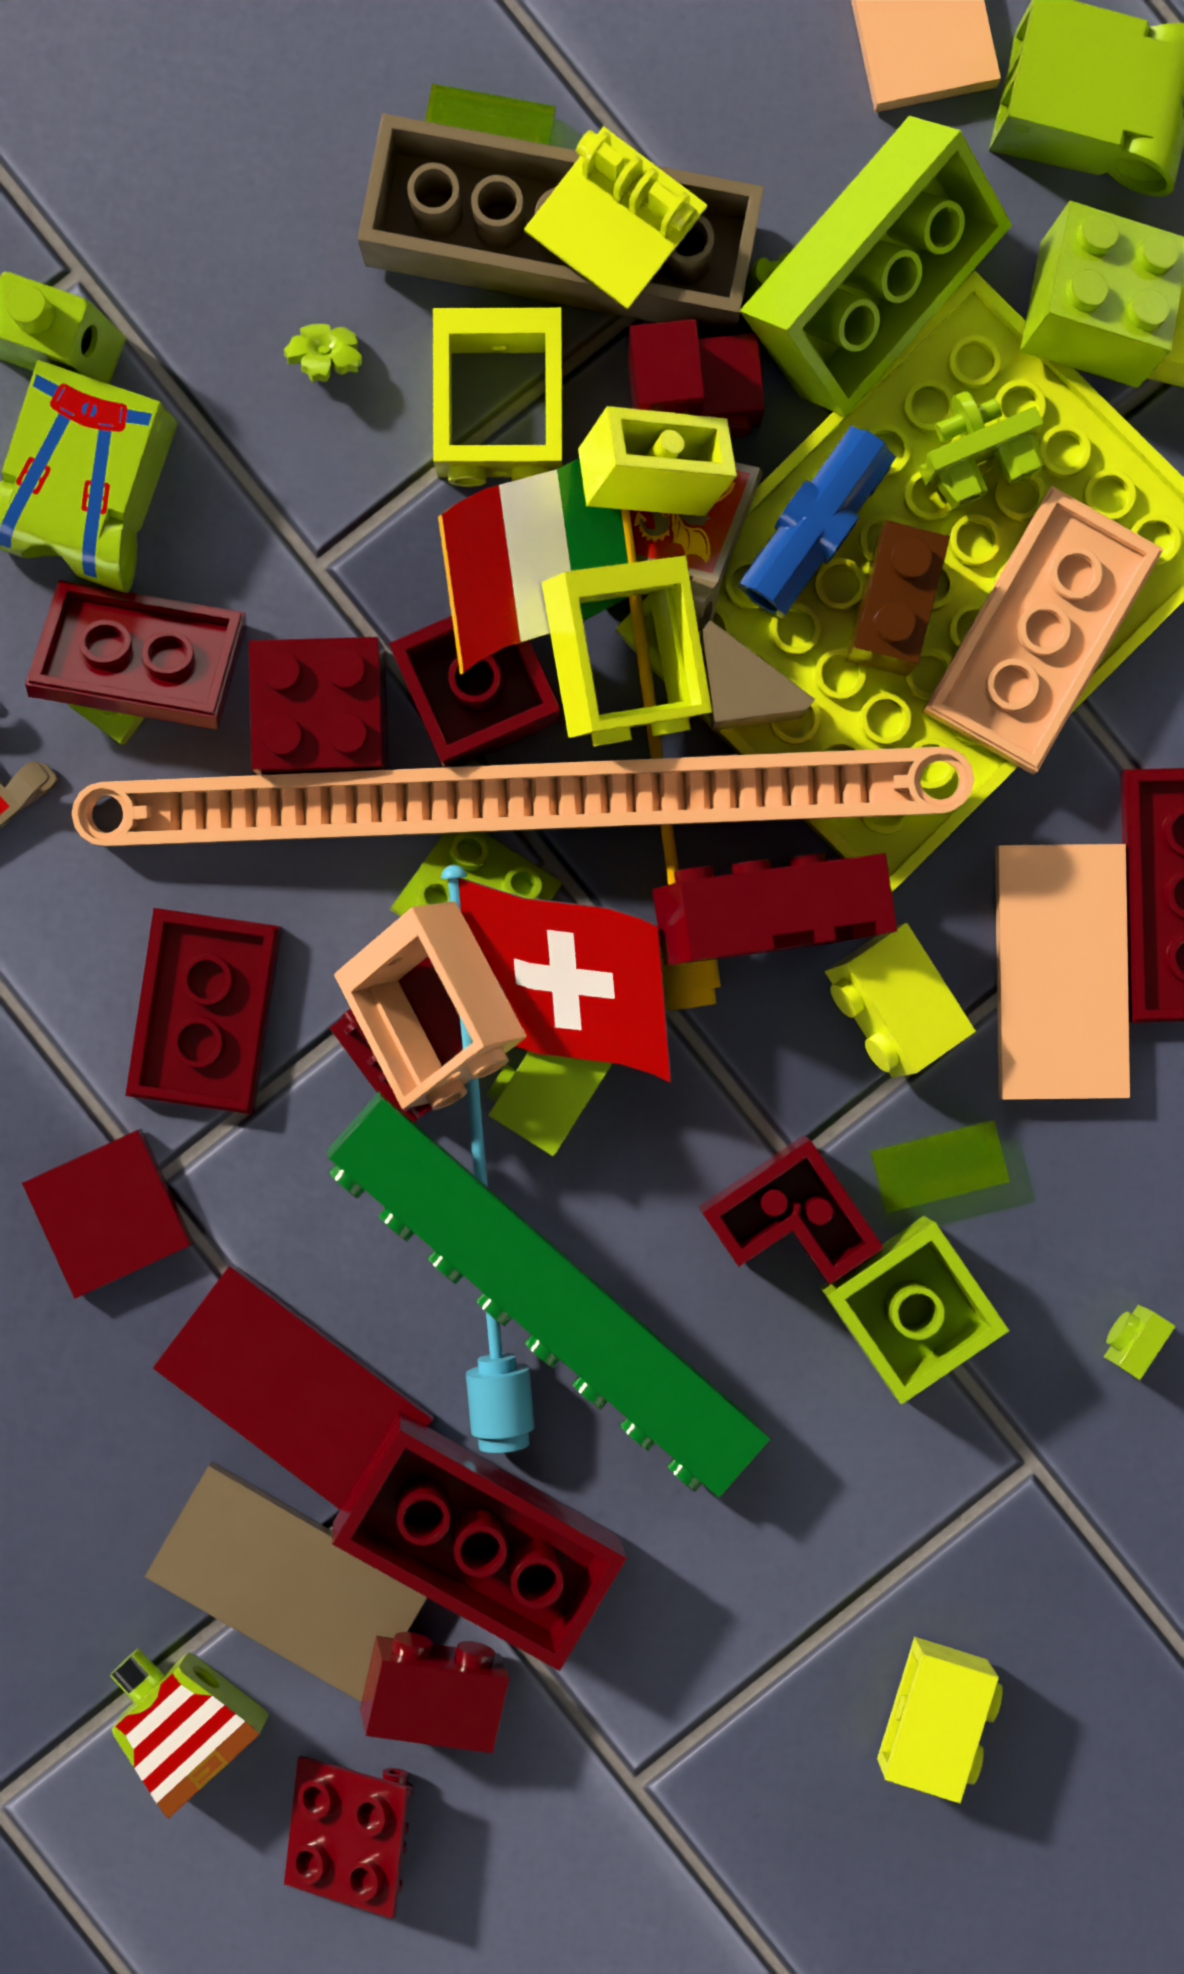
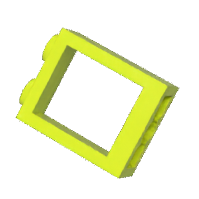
(495, 332)
(677, 639)

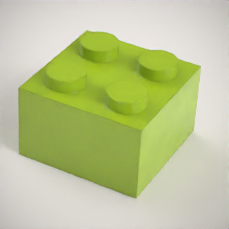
(1104, 295)
(915, 1309)

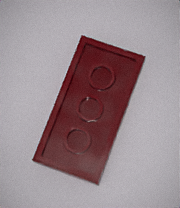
(1155, 892)
(284, 1385)

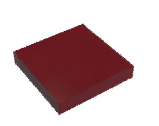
(108, 1213)

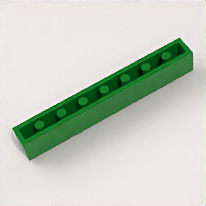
(546, 1295)

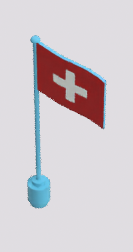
(581, 989)

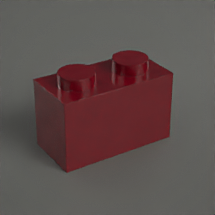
(434, 1692)

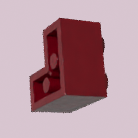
(696, 376)
(793, 1195)

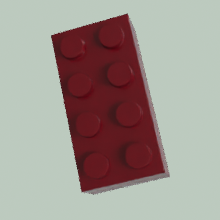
(478, 1541)

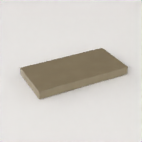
(281, 1580)

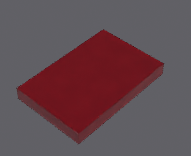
(136, 654)
(203, 1011)

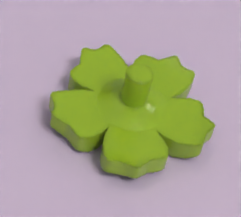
(322, 349)

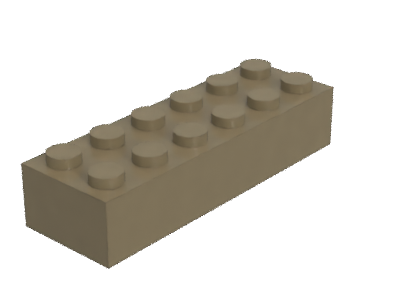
(457, 210)

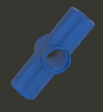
(817, 521)

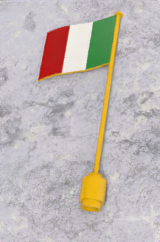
(495, 559)

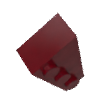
(773, 908)

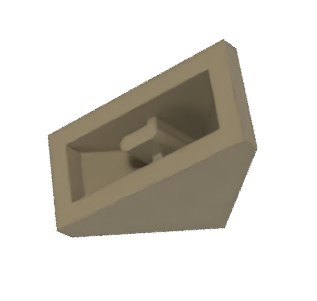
(744, 686)

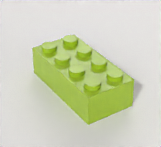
(878, 265)

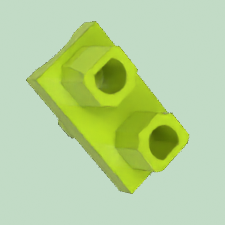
(1008, 440)

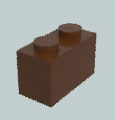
(897, 598)

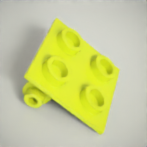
(615, 217)

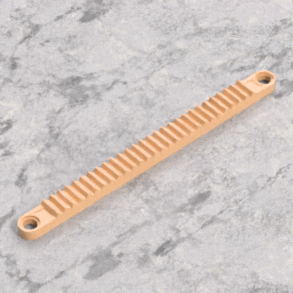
(523, 797)

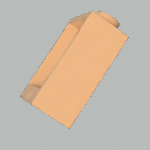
(392, 1026)

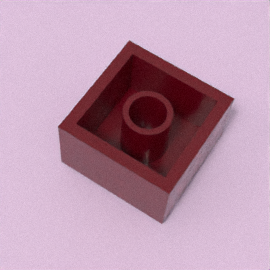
(318, 705)
(482, 708)

